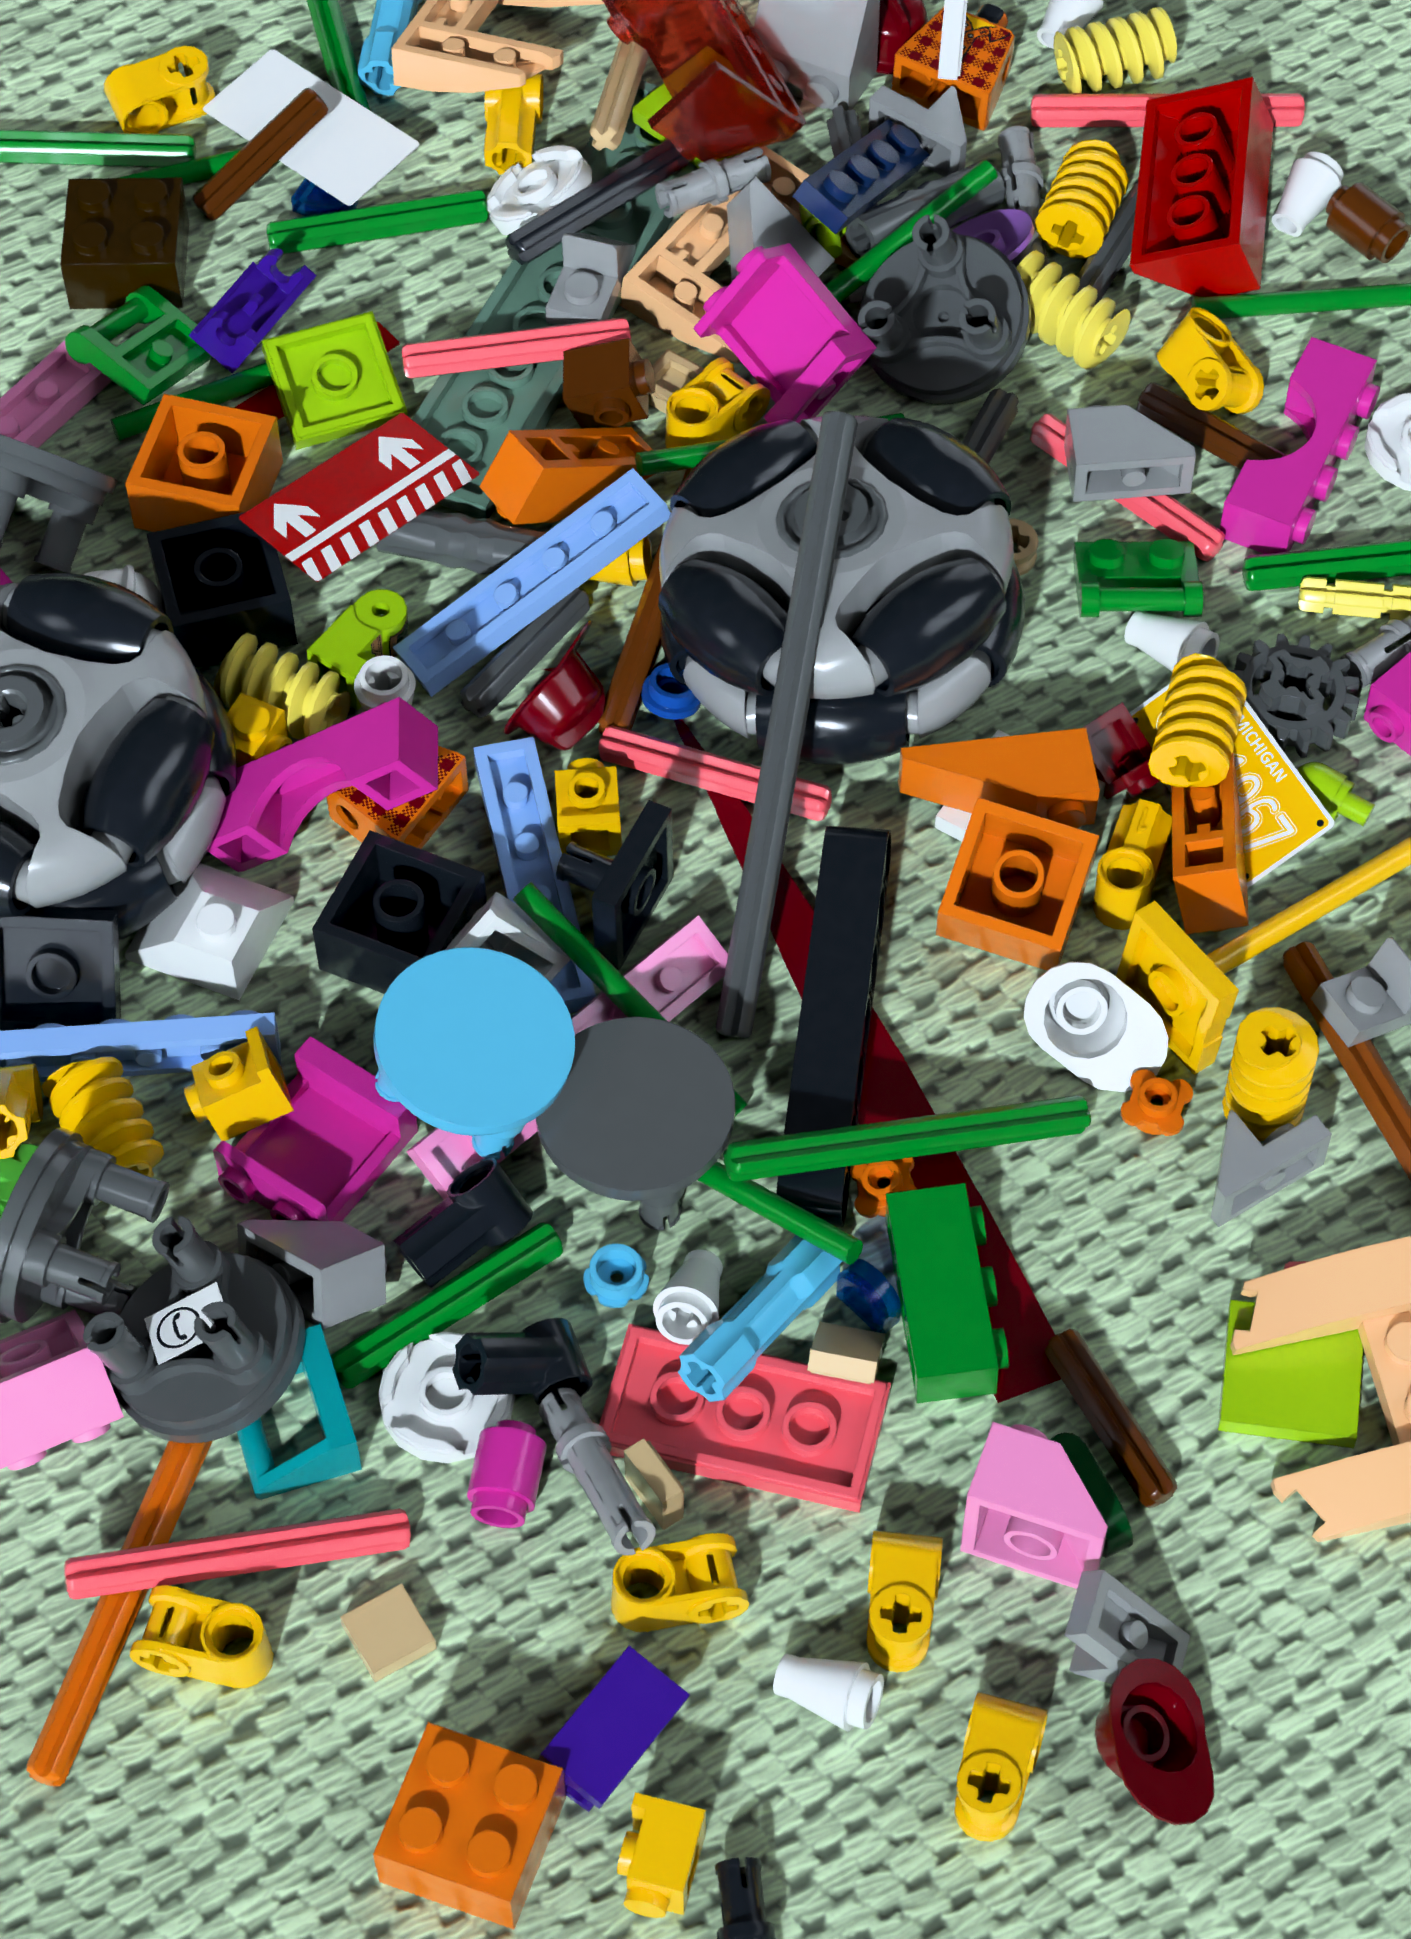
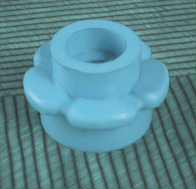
(616, 1260)

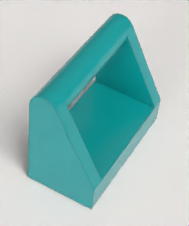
(323, 1461)

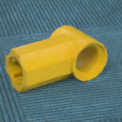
(512, 124)
(1131, 863)
(19, 1105)

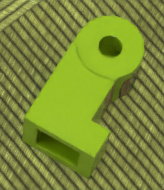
(361, 633)

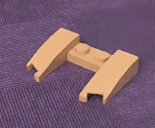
(448, 54)
(673, 276)
(1327, 1297)

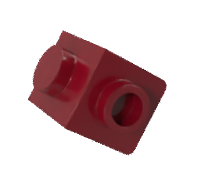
(1120, 753)

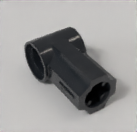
(479, 1212)
(523, 1362)

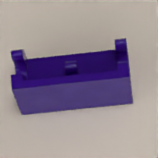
(249, 310)
(613, 1728)

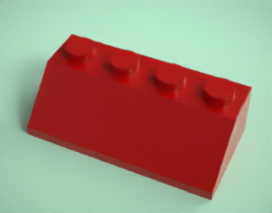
(1204, 190)

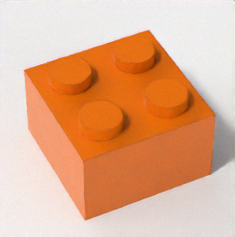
(202, 464)
(1016, 884)
(470, 1825)

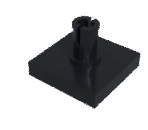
(625, 886)
(59, 968)

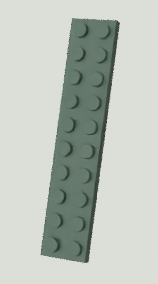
(479, 407)

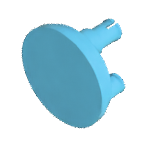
(473, 1045)

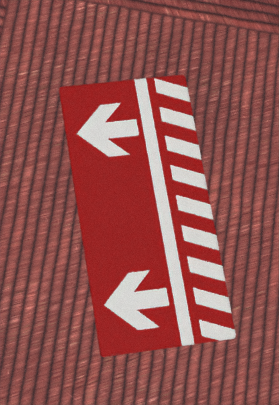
(359, 496)

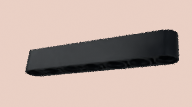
(837, 1006)

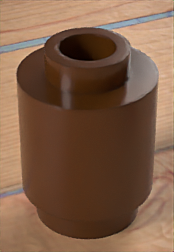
(1367, 222)

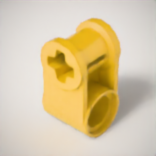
(156, 94)
(1211, 365)
(714, 406)
(684, 1582)
(902, 1591)
(190, 1633)
(997, 1757)

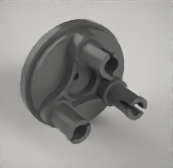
(945, 316)
(68, 487)
(640, 1114)
(47, 1223)
(243, 1356)

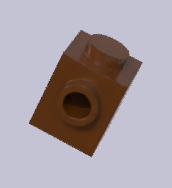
(607, 384)

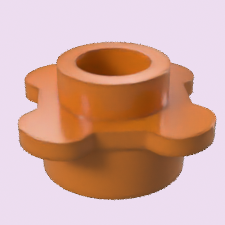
(1153, 1118)
(871, 1197)

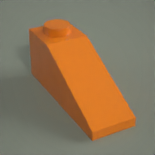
(556, 471)
(1033, 773)
(1209, 856)

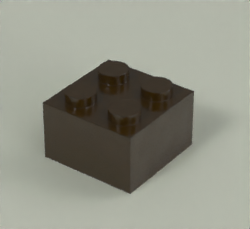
(122, 239)

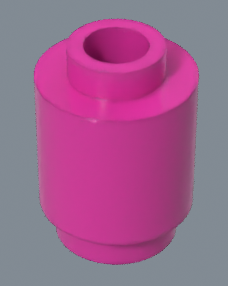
(506, 1474)

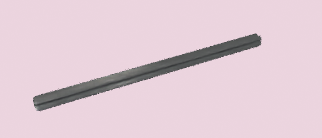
(786, 725)

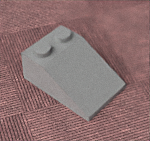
(822, 47)

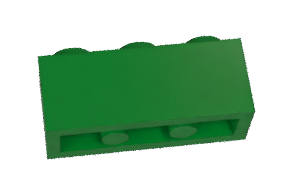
(945, 1293)

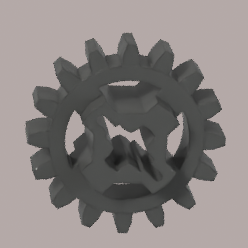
(1294, 692)

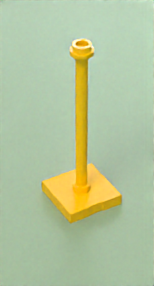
(1192, 987)

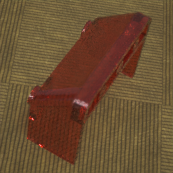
(716, 71)

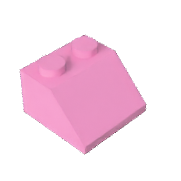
(51, 1391)
(1032, 1508)

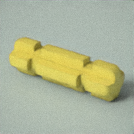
(1354, 598)

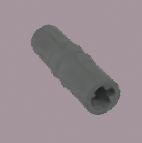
(885, 218)
(458, 541)

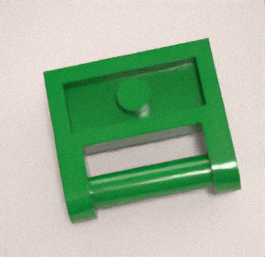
(149, 359)
(1137, 577)

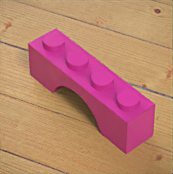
(1276, 496)
(381, 752)

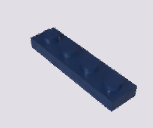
(862, 175)

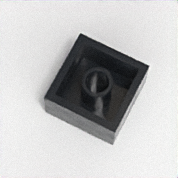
(219, 585)
(393, 911)

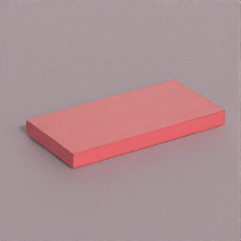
(771, 1433)

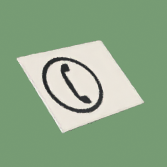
(173, 1327)

